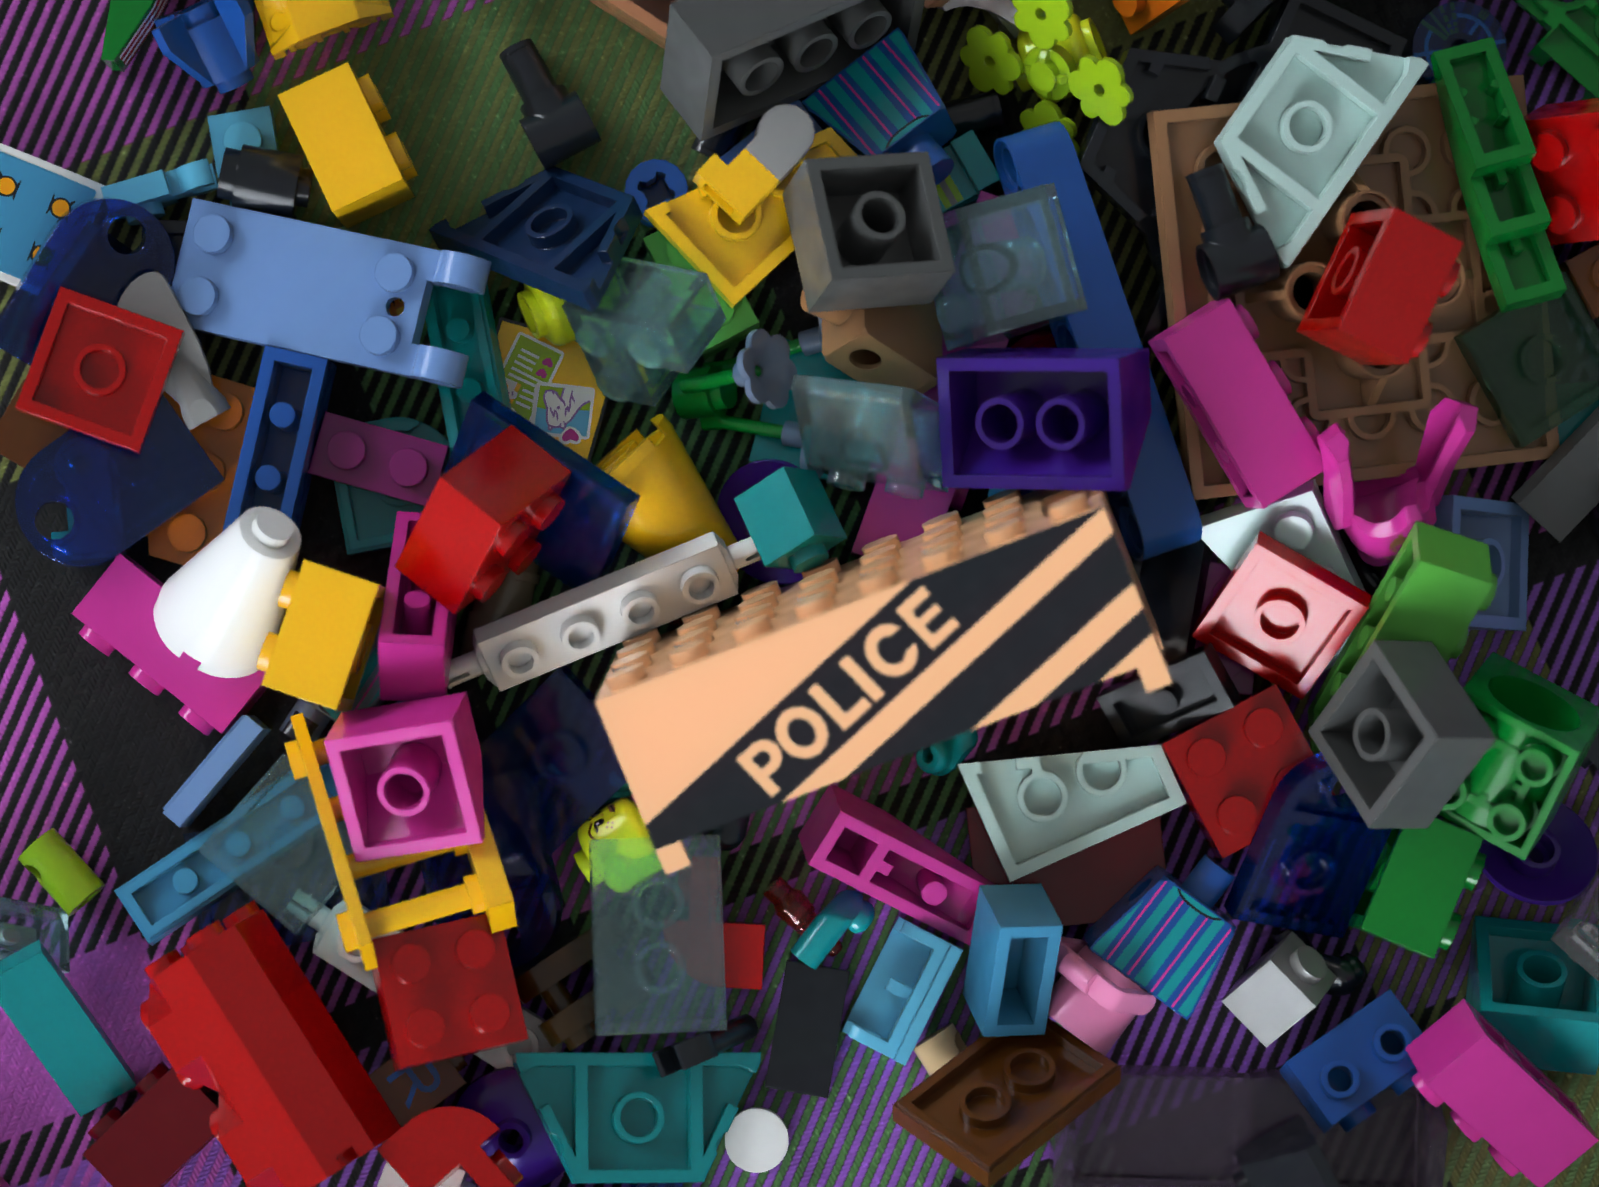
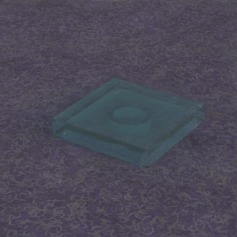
(278, 848)

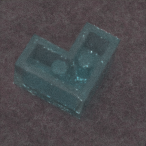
(646, 329)

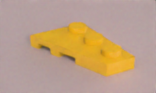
(730, 253)

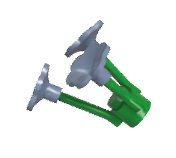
(766, 375)

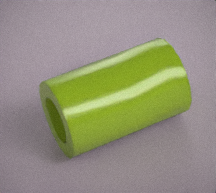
(61, 871)

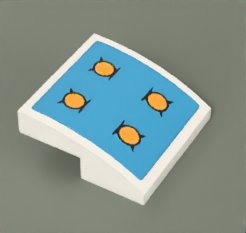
(30, 204)

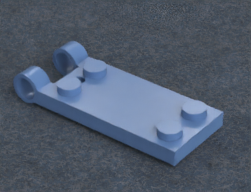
(319, 290)

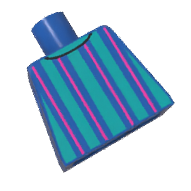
(886, 105)
(1168, 933)

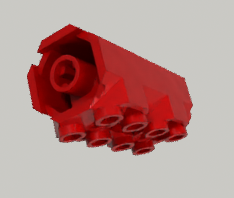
(258, 1034)

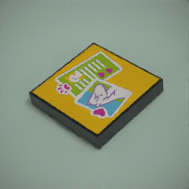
(552, 387)

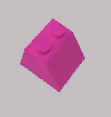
(408, 776)

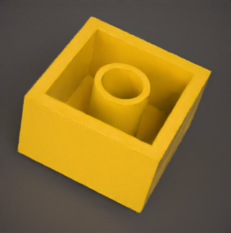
(346, 145)
(322, 636)

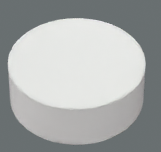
(757, 1140)

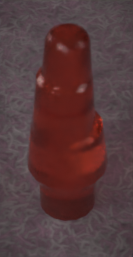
(793, 908)

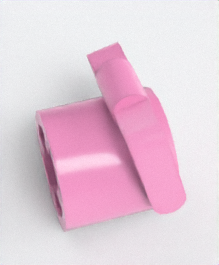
(1094, 997)

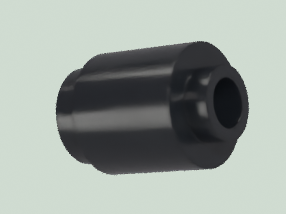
(264, 180)

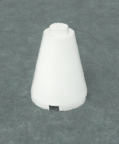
(230, 594)

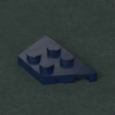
(551, 234)

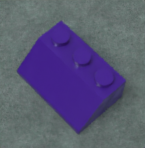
(1043, 417)

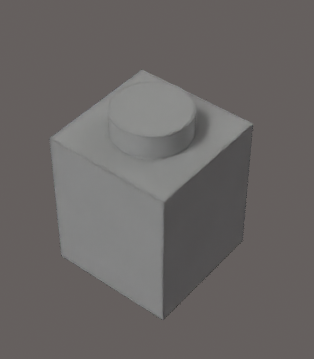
(1279, 989)

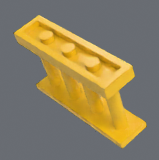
(482, 891)

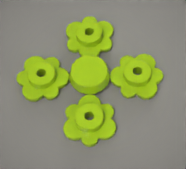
(1047, 67)

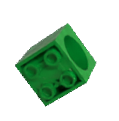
(1532, 762)

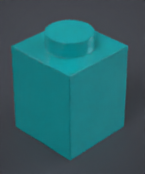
(791, 519)

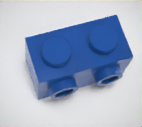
(1355, 1064)

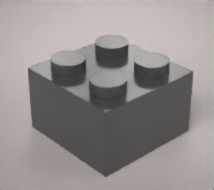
(868, 231)
(1401, 734)

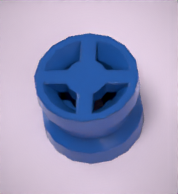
(647, 174)

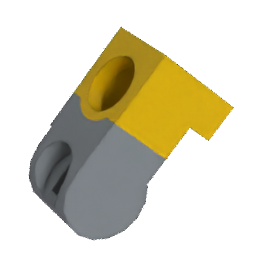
(777, 148)

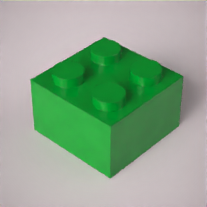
(1418, 887)

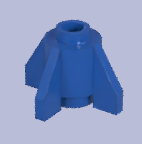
(211, 42)

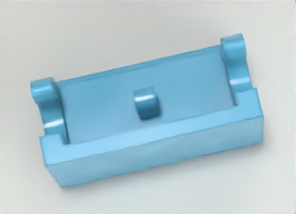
(902, 990)

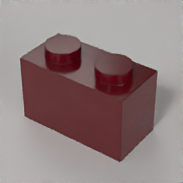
(155, 1133)

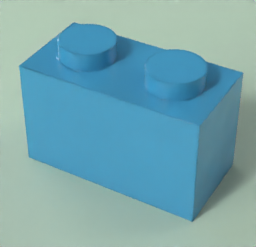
(1012, 959)

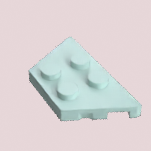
(1309, 131)

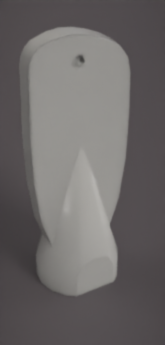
(190, 377)

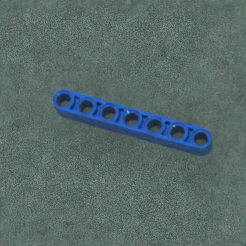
(1159, 507)

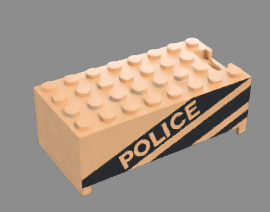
(875, 659)

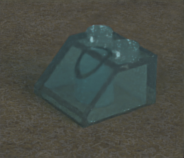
(1009, 269)
(869, 435)

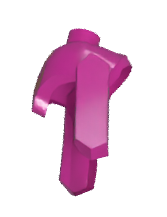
(1383, 510)

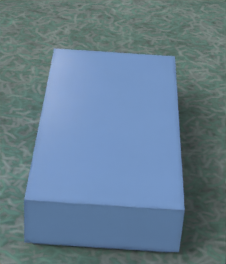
(215, 770)

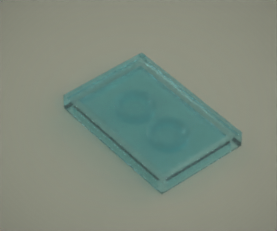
(657, 938)

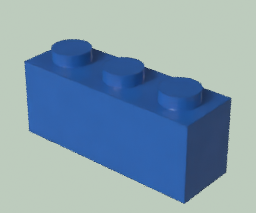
(281, 434)

